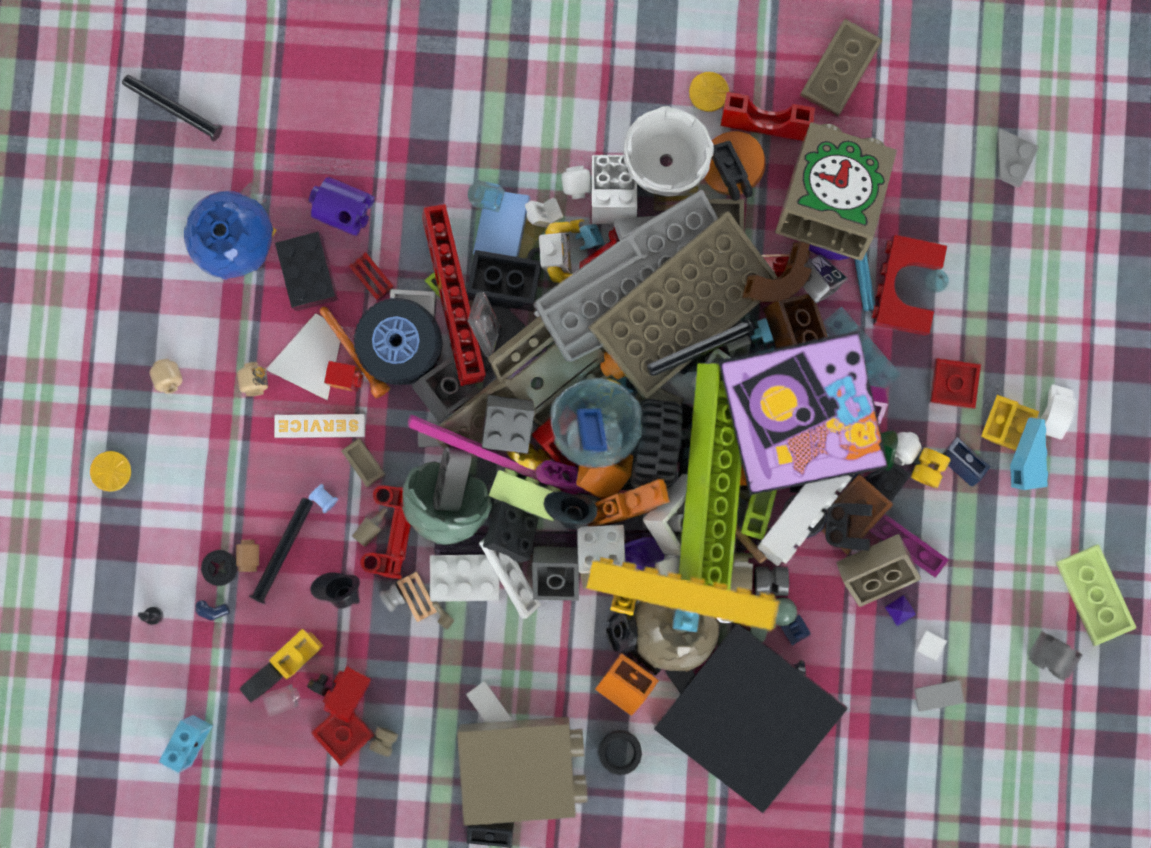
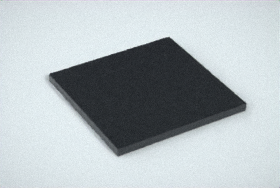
(750, 718)

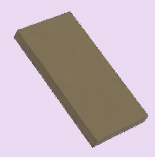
(841, 67)

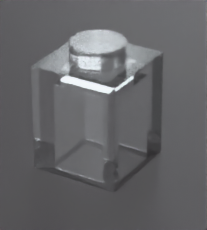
(281, 700)

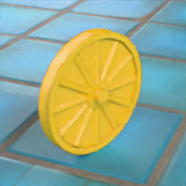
(708, 91)
(110, 471)

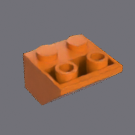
(607, 480)
(627, 684)

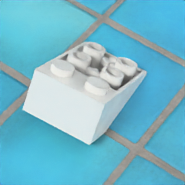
(612, 190)

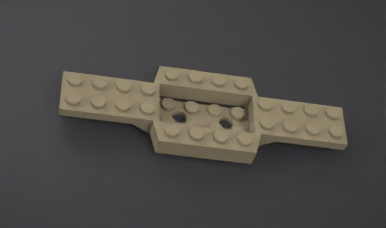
(550, 366)

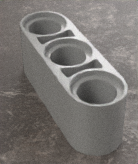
(451, 479)

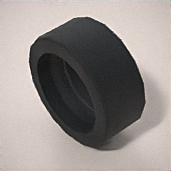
(260, 682)
(614, 769)

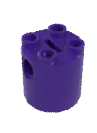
(340, 205)

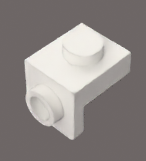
(543, 213)

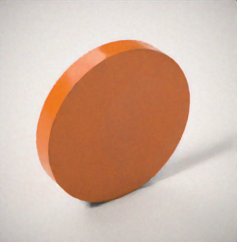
(750, 155)

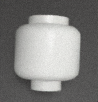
(576, 181)
(907, 448)

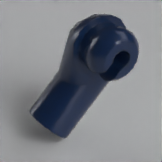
(210, 613)

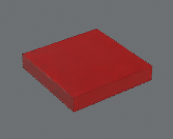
(955, 383)
(342, 738)

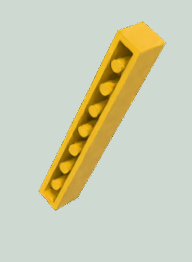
(683, 594)

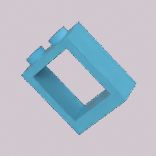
(181, 750)

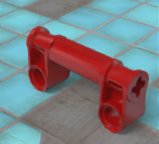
(397, 540)

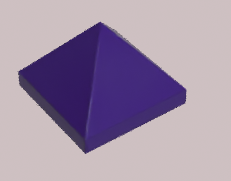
(900, 610)

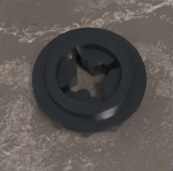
(208, 568)

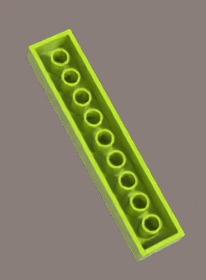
(711, 484)

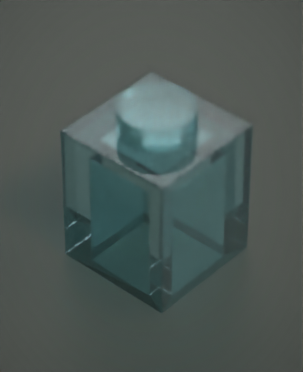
(486, 195)

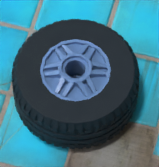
(377, 335)

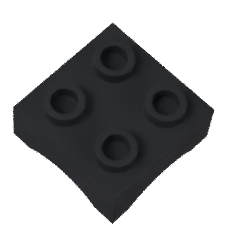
(511, 531)

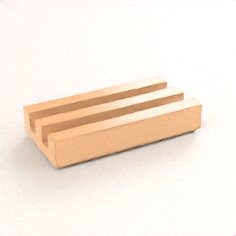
(408, 579)

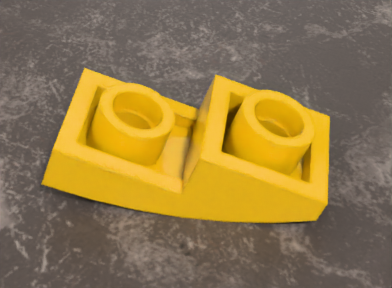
(623, 604)

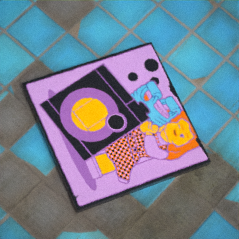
(803, 413)

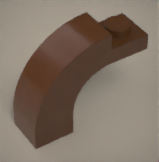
(787, 284)

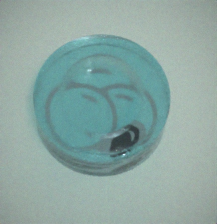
(936, 281)

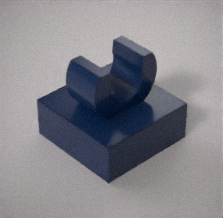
(796, 631)

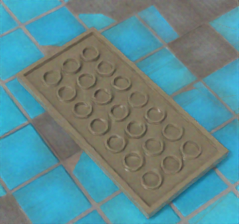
(682, 303)

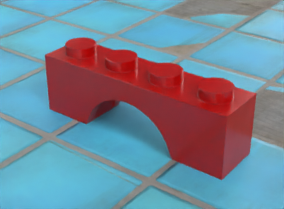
(744, 115)

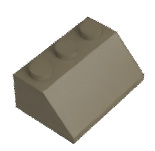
(878, 571)

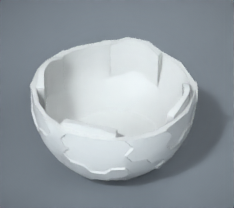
(673, 135)

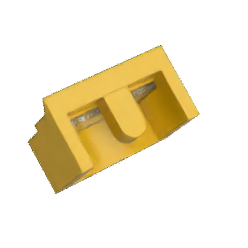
(296, 653)

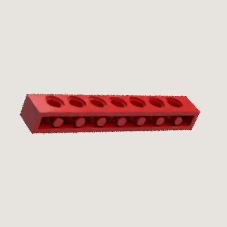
(452, 294)

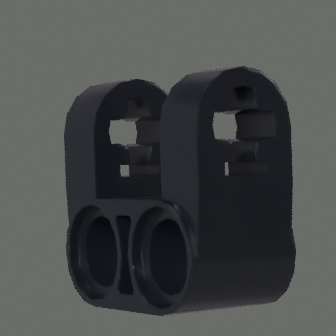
(844, 524)

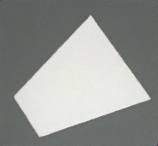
(307, 357)

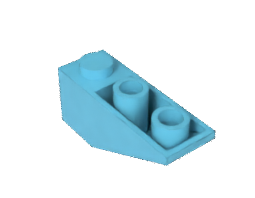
(1030, 461)

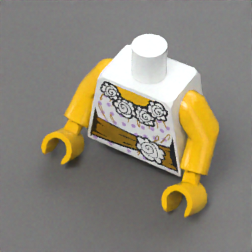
(556, 249)

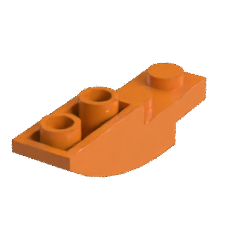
(630, 504)

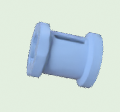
(323, 498)

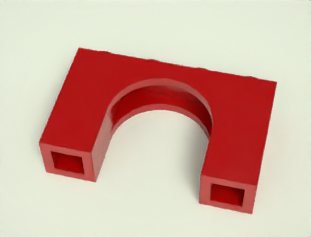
(890, 310)

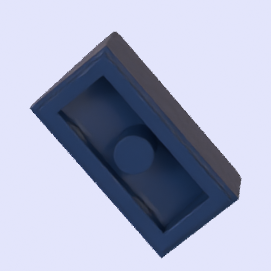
(965, 462)

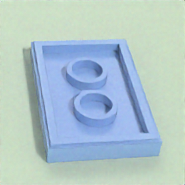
(503, 230)

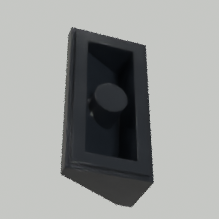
(491, 834)

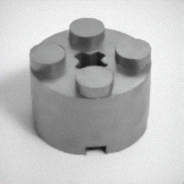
(1055, 655)

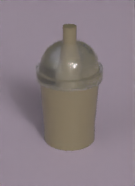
(370, 527)

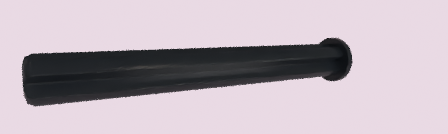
(172, 107)
(701, 348)
(282, 550)

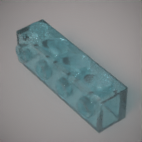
(879, 368)

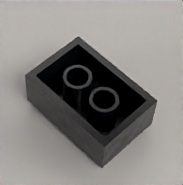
(306, 271)
(505, 280)

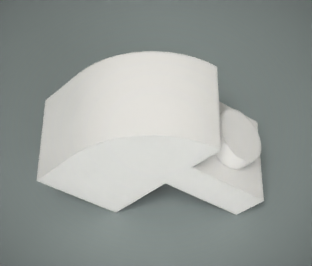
(1059, 411)

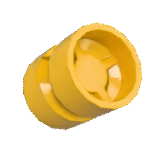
(927, 475)

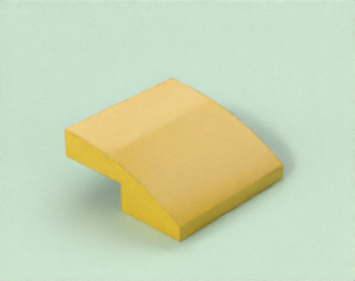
(1007, 422)

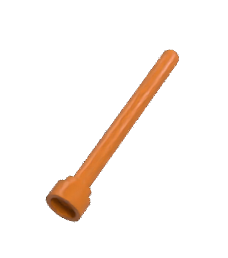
(378, 387)

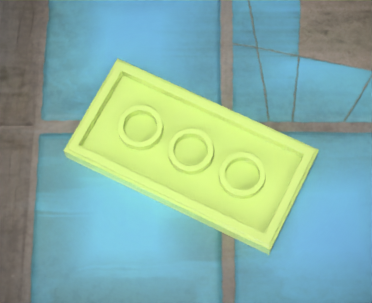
(1096, 595)

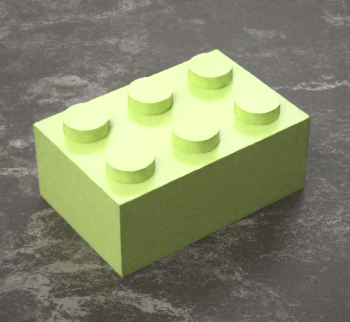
(521, 493)

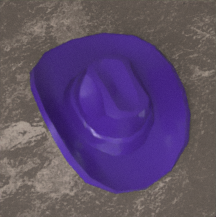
(643, 553)

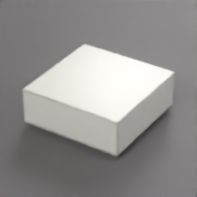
(930, 645)

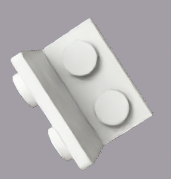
(600, 542)

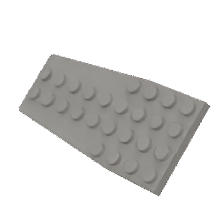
(618, 270)

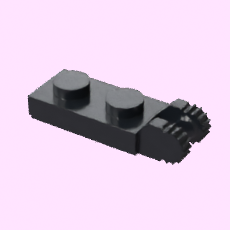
(731, 170)

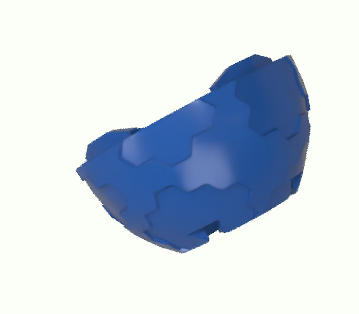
(246, 236)

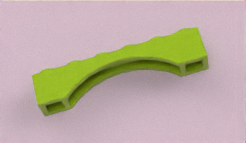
(758, 514)

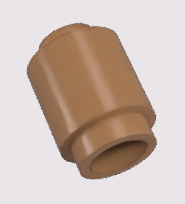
(247, 556)

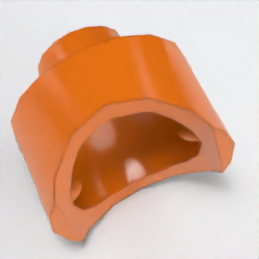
(609, 367)

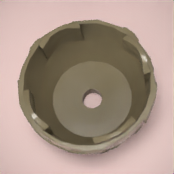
(671, 647)

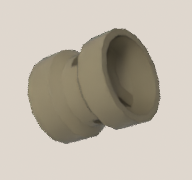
(383, 741)

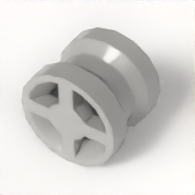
(392, 597)

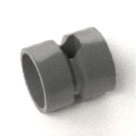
(771, 580)

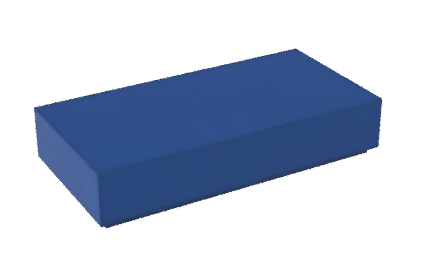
(592, 430)

